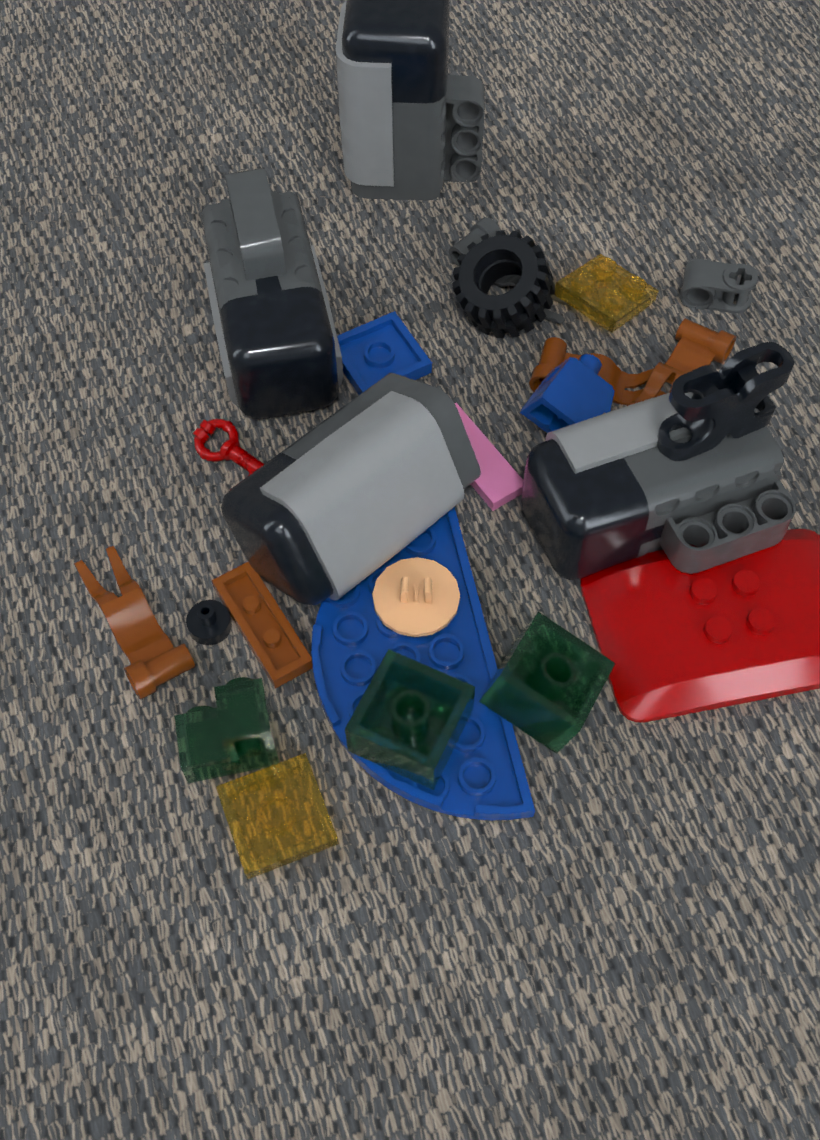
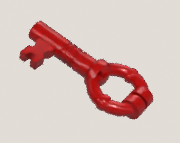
(229, 450)

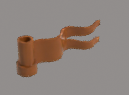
(695, 349)
(555, 353)
(136, 630)

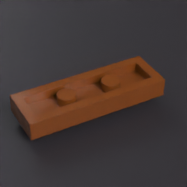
(263, 624)

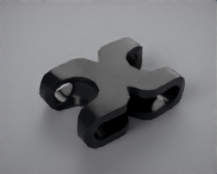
(724, 400)

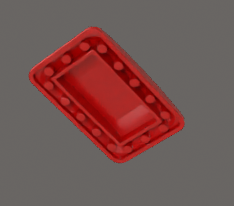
(710, 634)

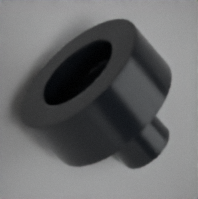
(209, 622)

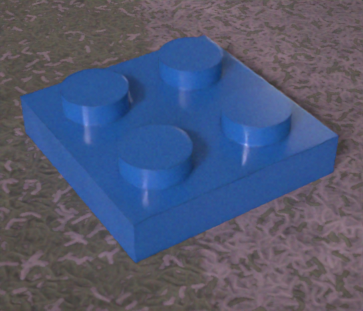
(381, 349)

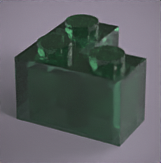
(230, 737)

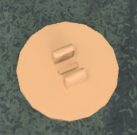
(416, 597)

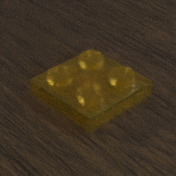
(605, 292)
(276, 816)

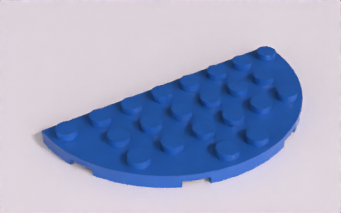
(348, 645)

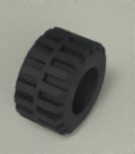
(493, 260)

